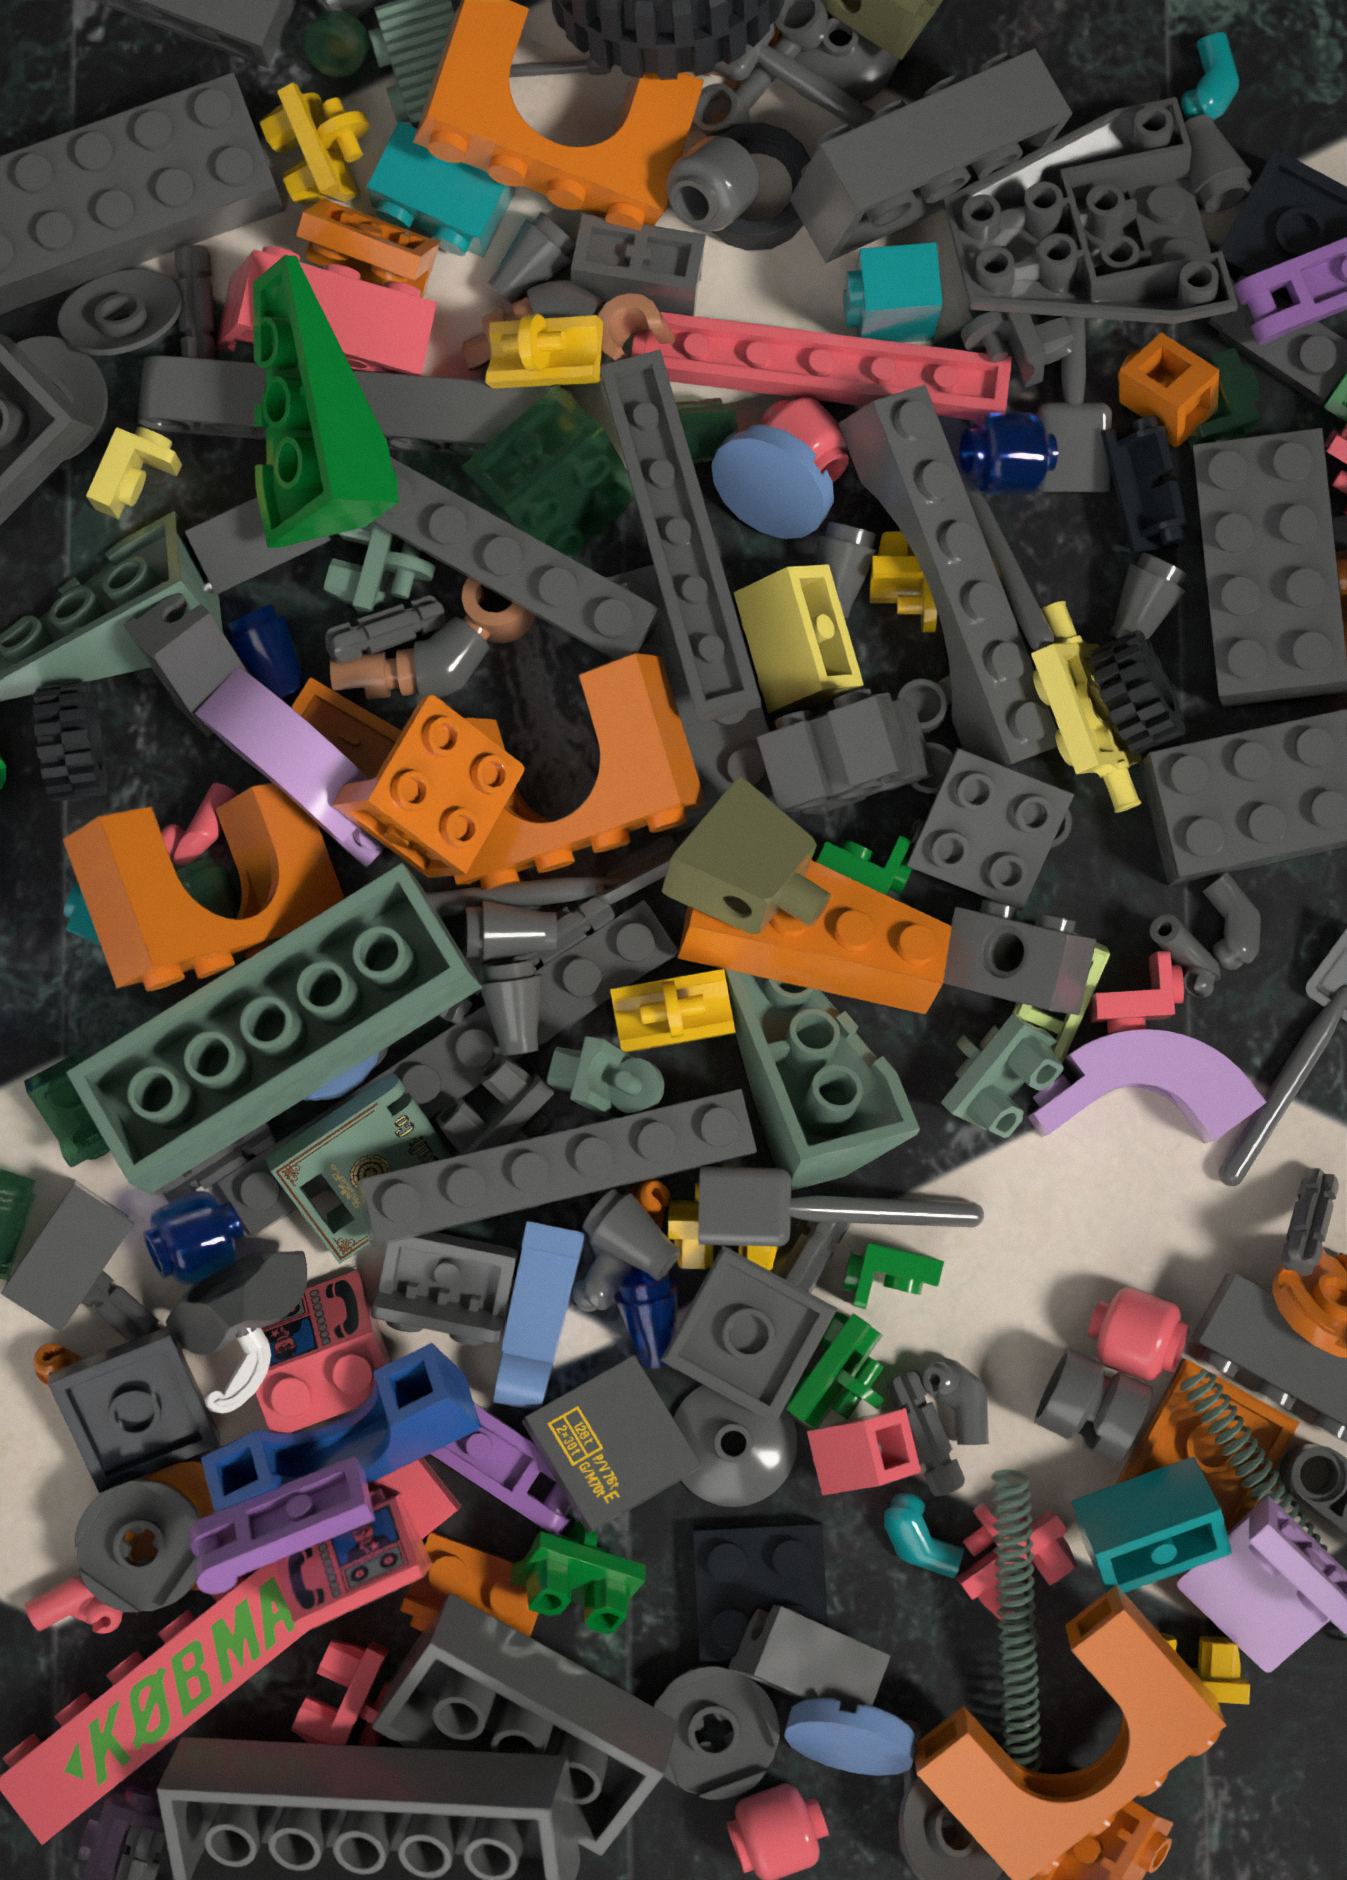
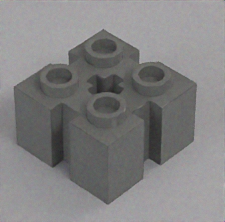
(844, 753)

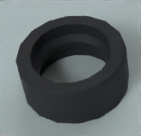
(790, 152)

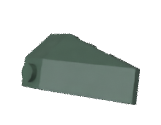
(85, 629)
(815, 1081)

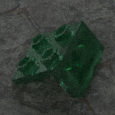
(554, 473)

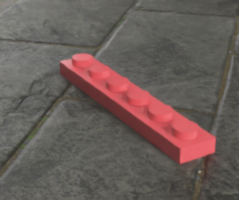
(826, 365)

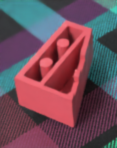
(375, 324)

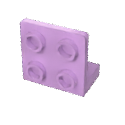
(1271, 1587)

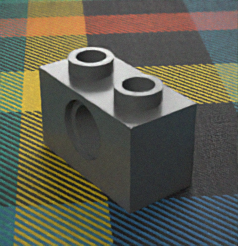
(1053, 962)

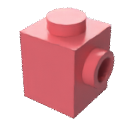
(850, 1454)

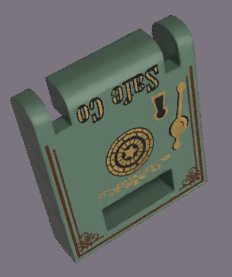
(353, 1145)

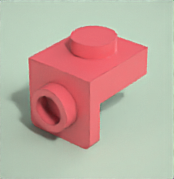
(1131, 1008)

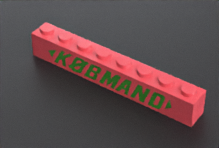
(178, 1683)

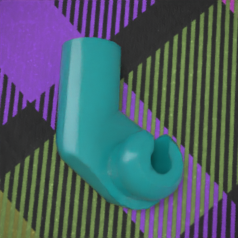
(1219, 80)
(912, 1538)

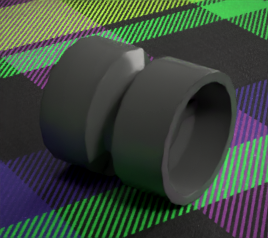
(1093, 1405)

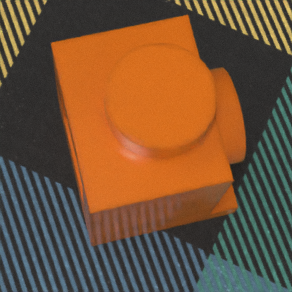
(1171, 385)

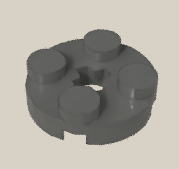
(105, 1552)
(748, 1747)

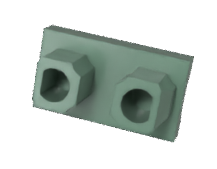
(367, 584)
(997, 1071)
(606, 1079)

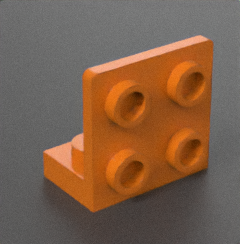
(434, 791)

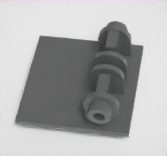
(988, 829)

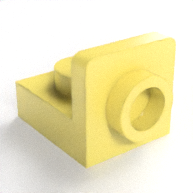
(120, 473)

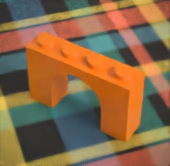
(477, 123)
(640, 782)
(158, 930)
(1035, 1817)

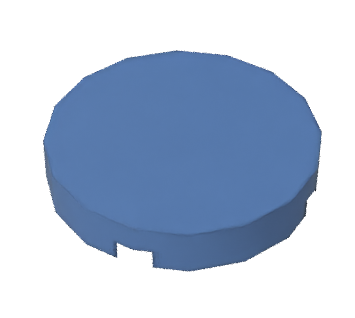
(772, 482)
(857, 1743)

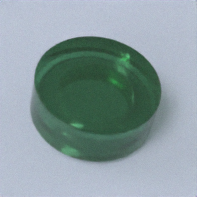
(336, 43)

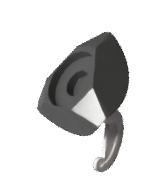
(238, 1303)

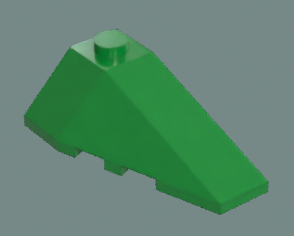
(323, 444)

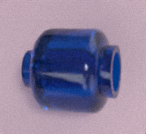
(1007, 453)
(193, 1237)

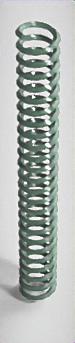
(1245, 1454)
(1009, 1630)

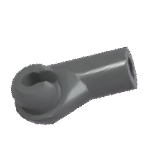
(1241, 925)
(1196, 962)
(601, 1281)
(964, 1394)

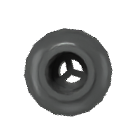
(712, 183)

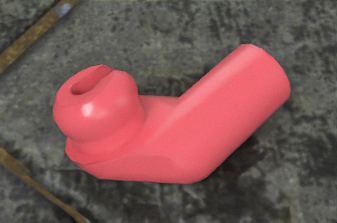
(203, 831)
(73, 1600)

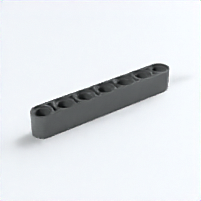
(410, 409)

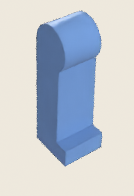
(537, 1314)

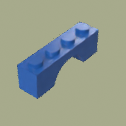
(411, 1412)

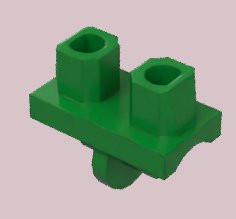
(841, 1375)
(578, 1572)

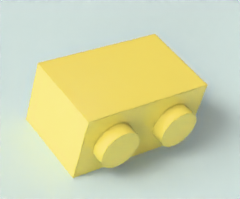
(798, 638)

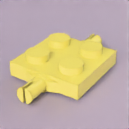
(1085, 732)

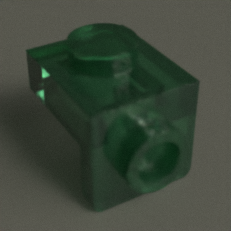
(1236, 401)
(65, 1112)

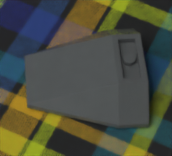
(1094, 227)

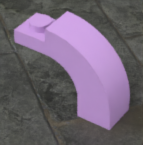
(289, 755)
(1184, 1070)

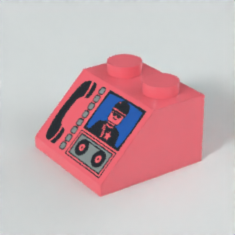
(322, 1356)
(354, 1565)

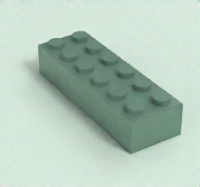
(273, 1030)

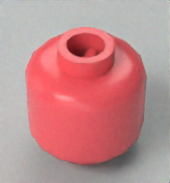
(814, 426)
(1139, 1333)
(777, 1832)

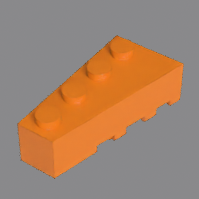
(856, 949)

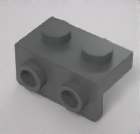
(446, 1287)

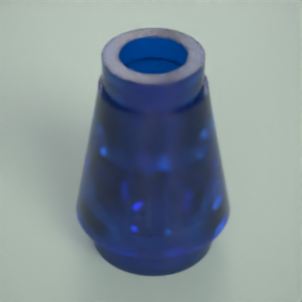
(267, 650)
(648, 1314)

